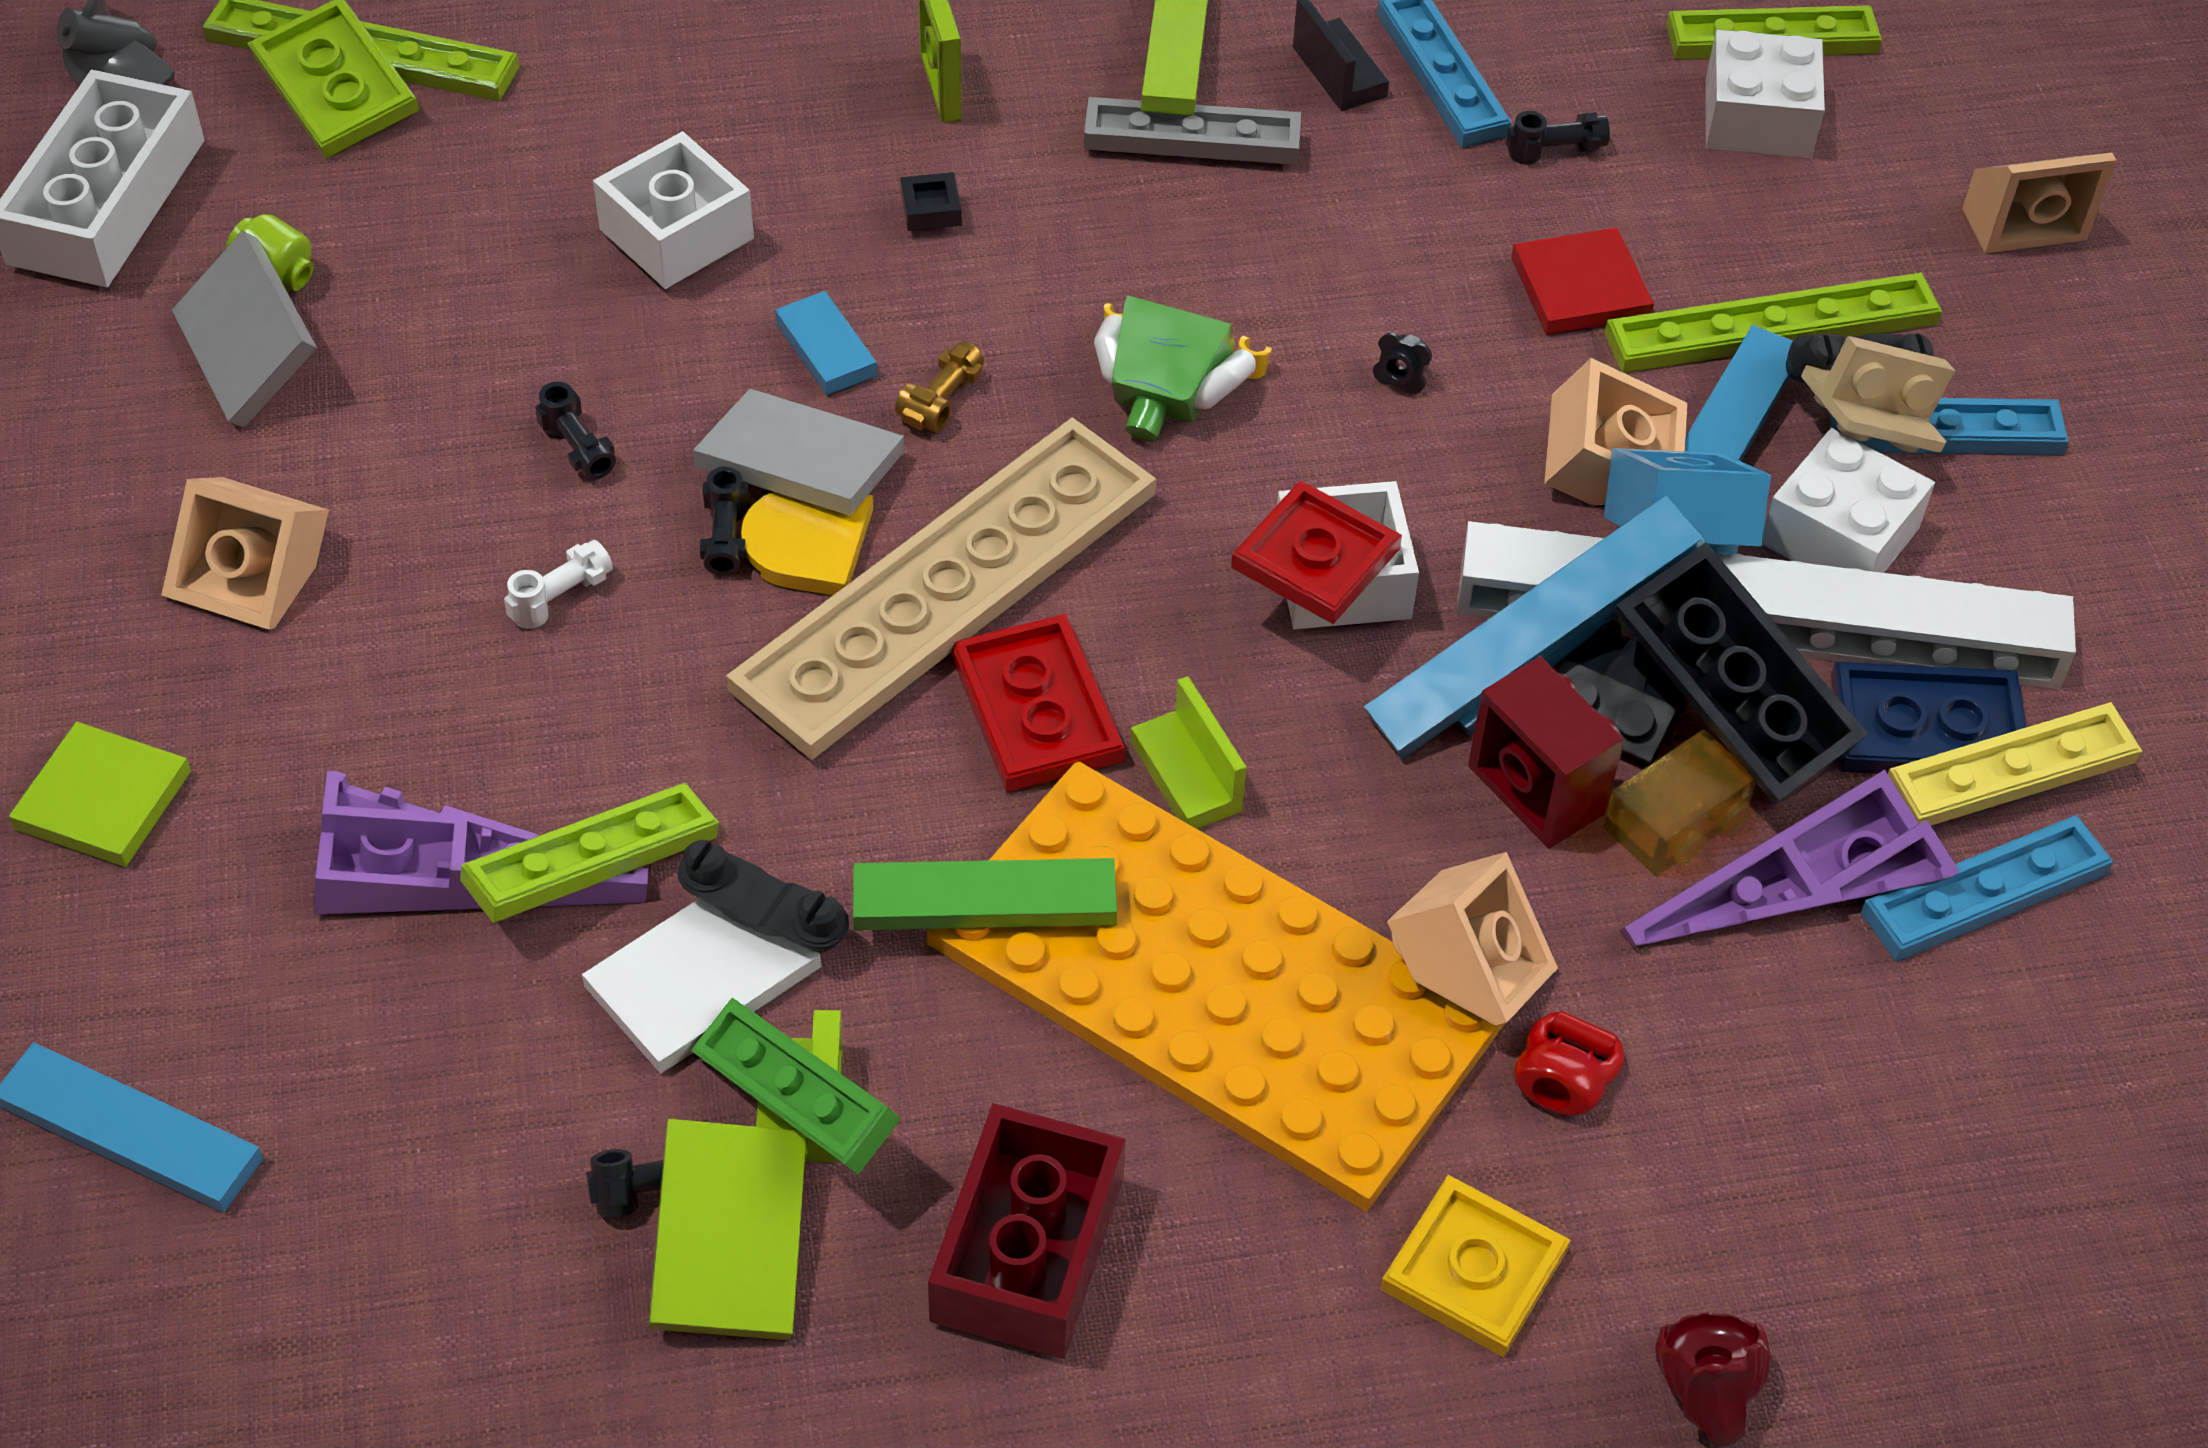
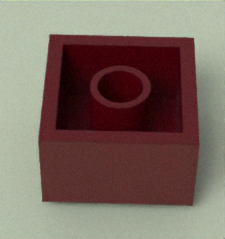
(1545, 751)

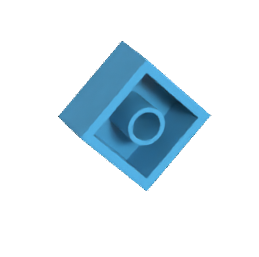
(1712, 490)

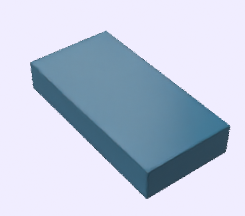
(826, 343)

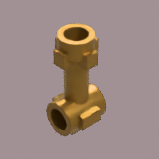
(928, 406)

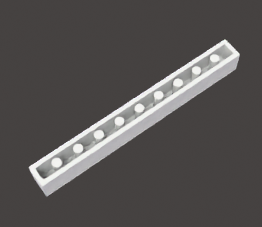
(1822, 608)

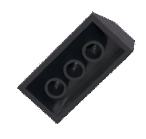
(1741, 674)

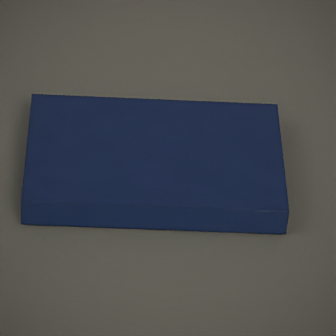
(1923, 710)

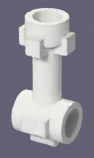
(530, 591)

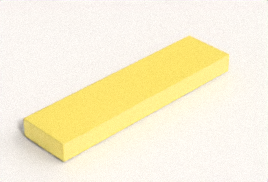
(2016, 764)

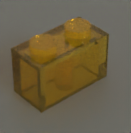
(1680, 804)

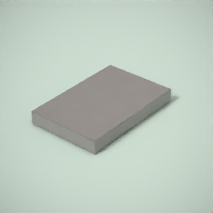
(243, 329)
(800, 451)

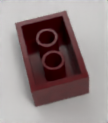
(1027, 1231)

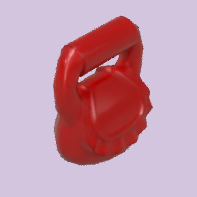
(1562, 1075)

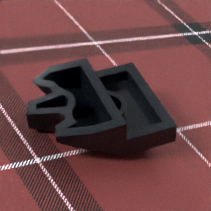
(1626, 687)

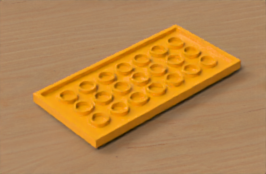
(1232, 991)

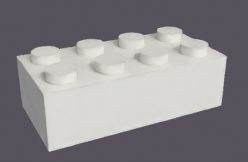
(98, 178)

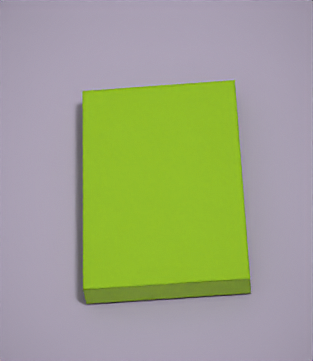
(333, 77)
(728, 1230)

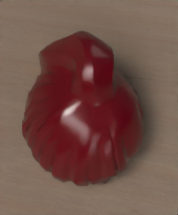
(1715, 1370)

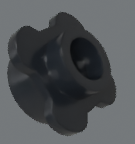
(1410, 351)

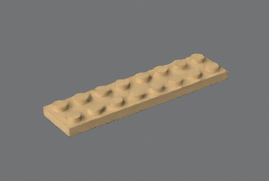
(939, 587)

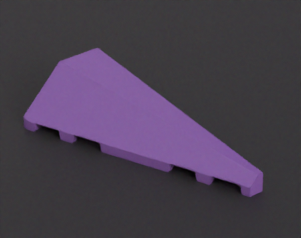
(1839, 853)
(409, 858)

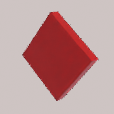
(1581, 280)
(1316, 551)

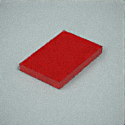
(1036, 702)

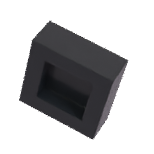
(931, 201)

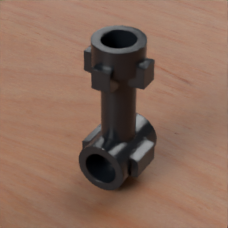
(1533, 133)
(559, 418)
(727, 500)
(616, 1181)

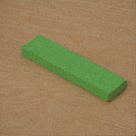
(984, 894)
(796, 1085)

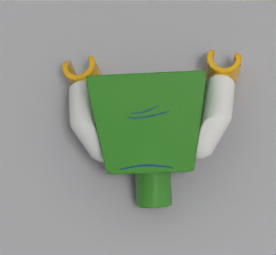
(1170, 362)

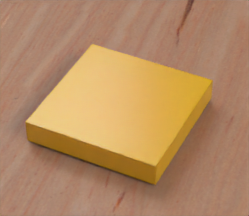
(1475, 1265)

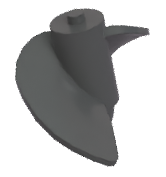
(109, 45)

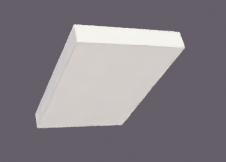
(685, 972)

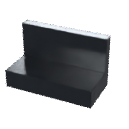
(1337, 59)

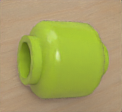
(285, 247)

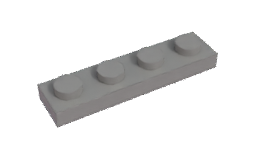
(1209, 133)

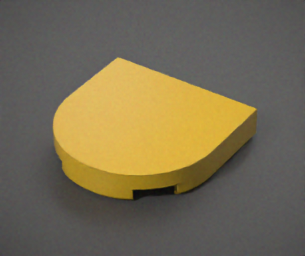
(804, 543)

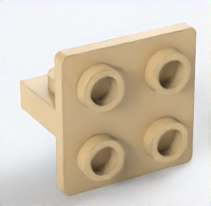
(1883, 393)

